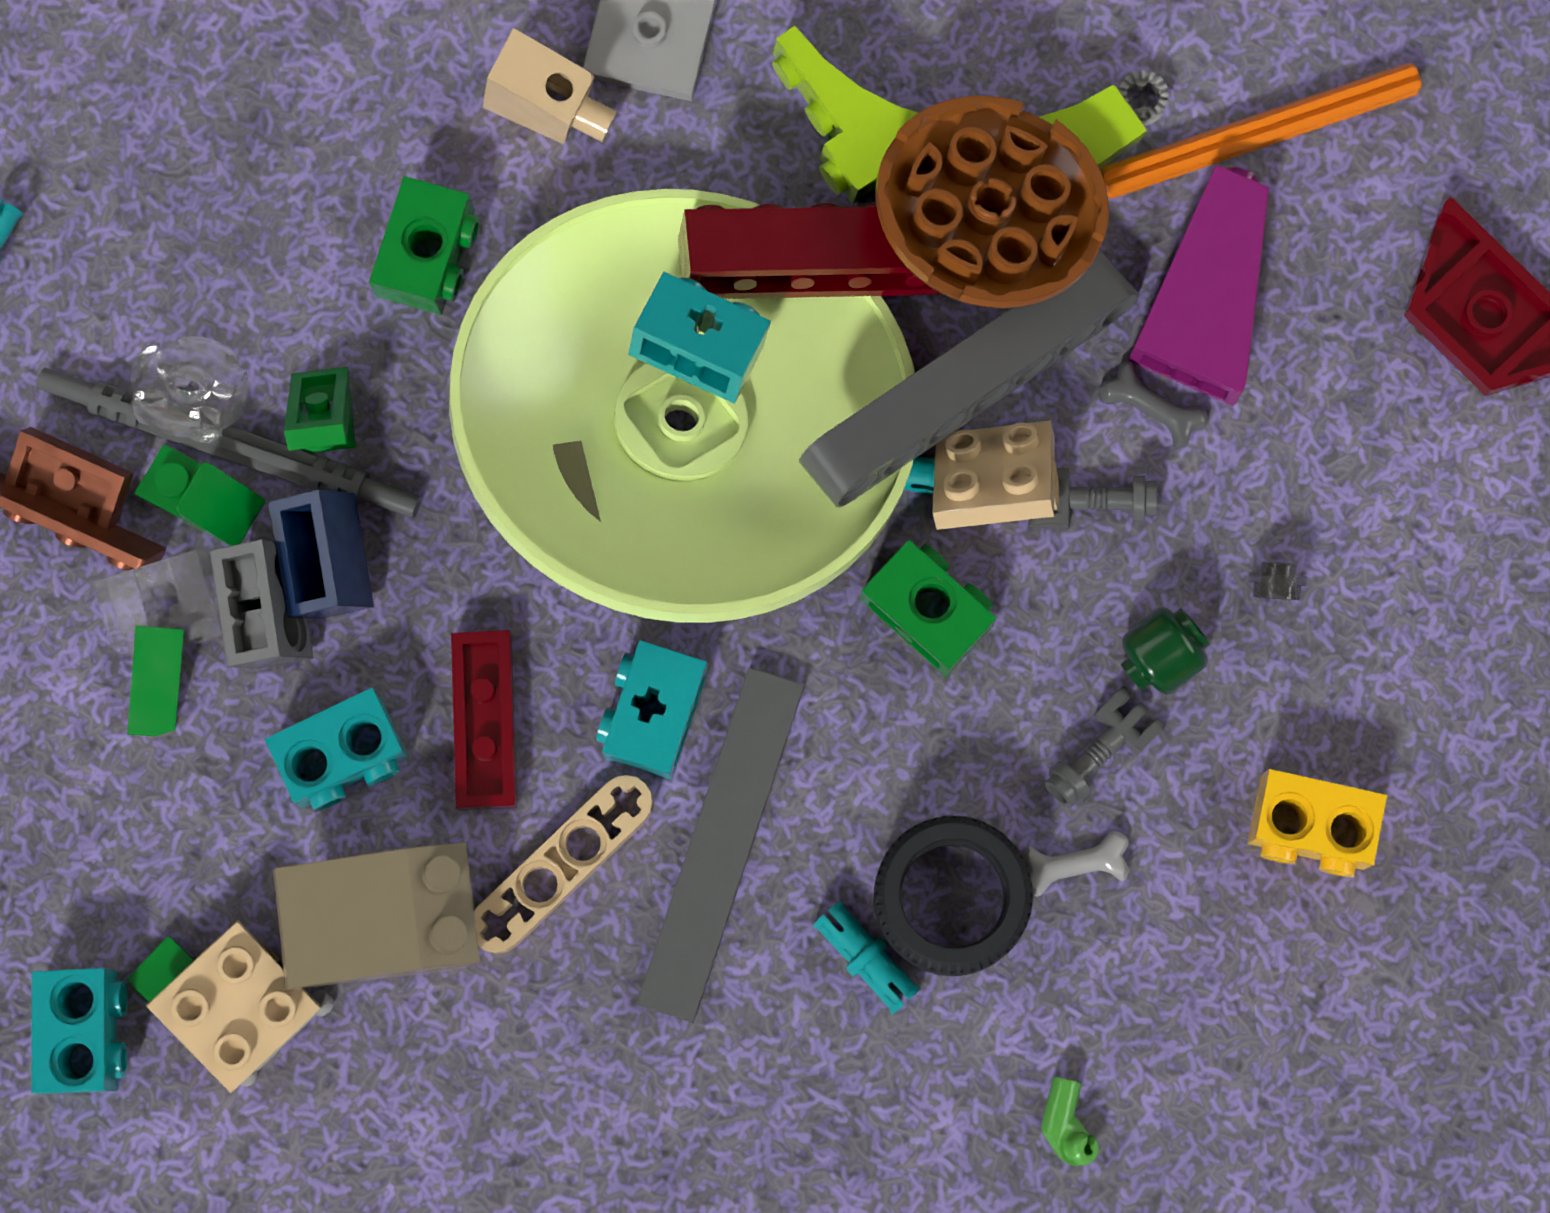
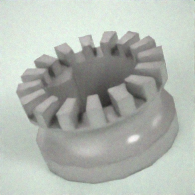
(1139, 82)

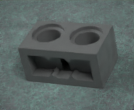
(255, 610)

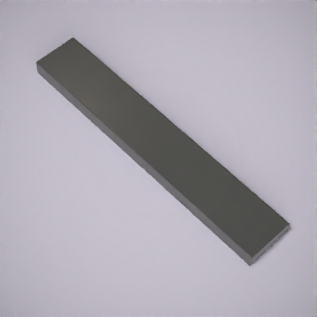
(720, 845)

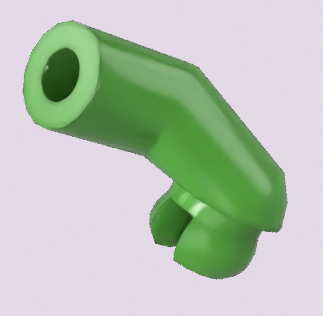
(1063, 1128)

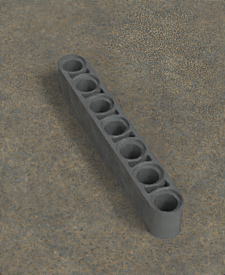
(964, 383)

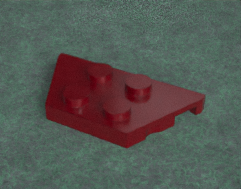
(1480, 306)

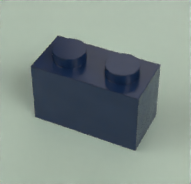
(320, 554)

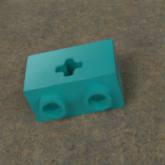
(670, 340)
(656, 744)

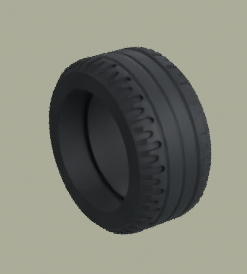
(1005, 859)

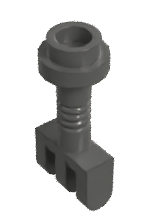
(1139, 498)
(1069, 783)

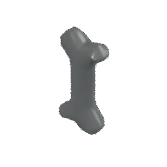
(1177, 419)

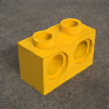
(1317, 807)

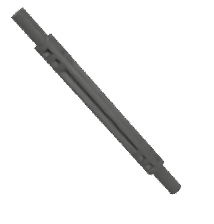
(239, 447)

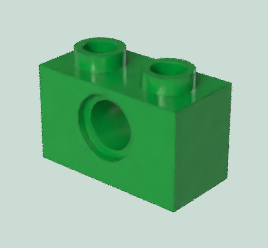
(421, 214)
(939, 640)

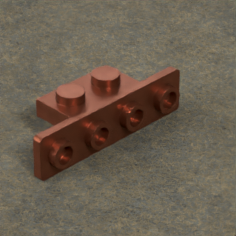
(74, 497)

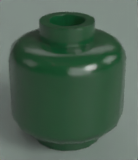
(1164, 651)

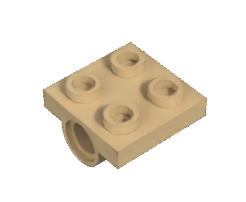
(995, 475)
(233, 1006)

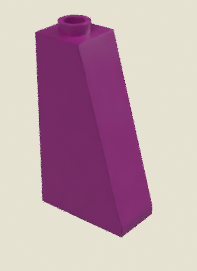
(1208, 299)

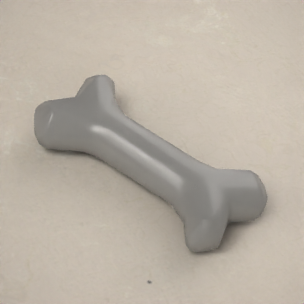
(1103, 857)

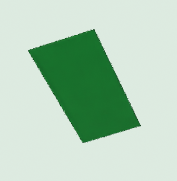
(155, 680)

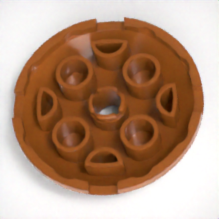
(1000, 158)

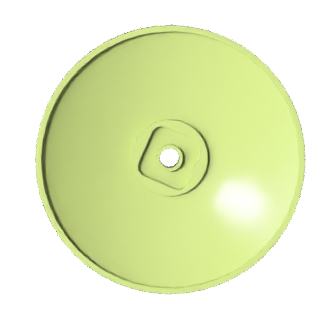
(691, 518)

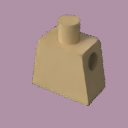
(519, 92)

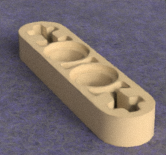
(556, 858)

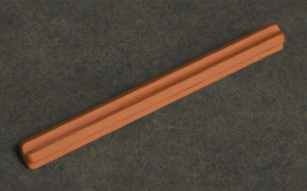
(1261, 130)

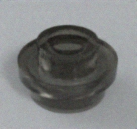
(1277, 581)

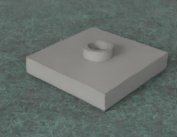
(650, 44)

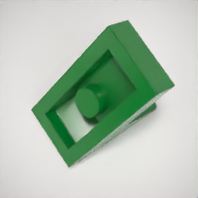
(320, 411)
(200, 496)

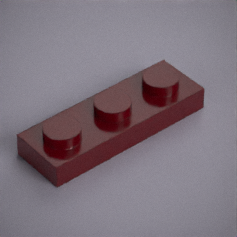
(483, 720)

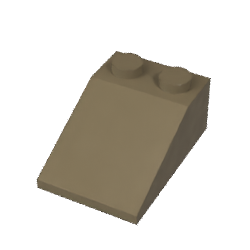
(376, 916)

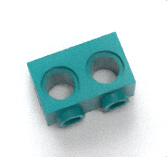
(333, 734)
(59, 1032)

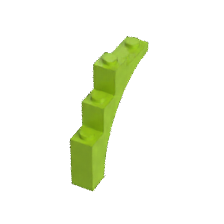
(867, 124)

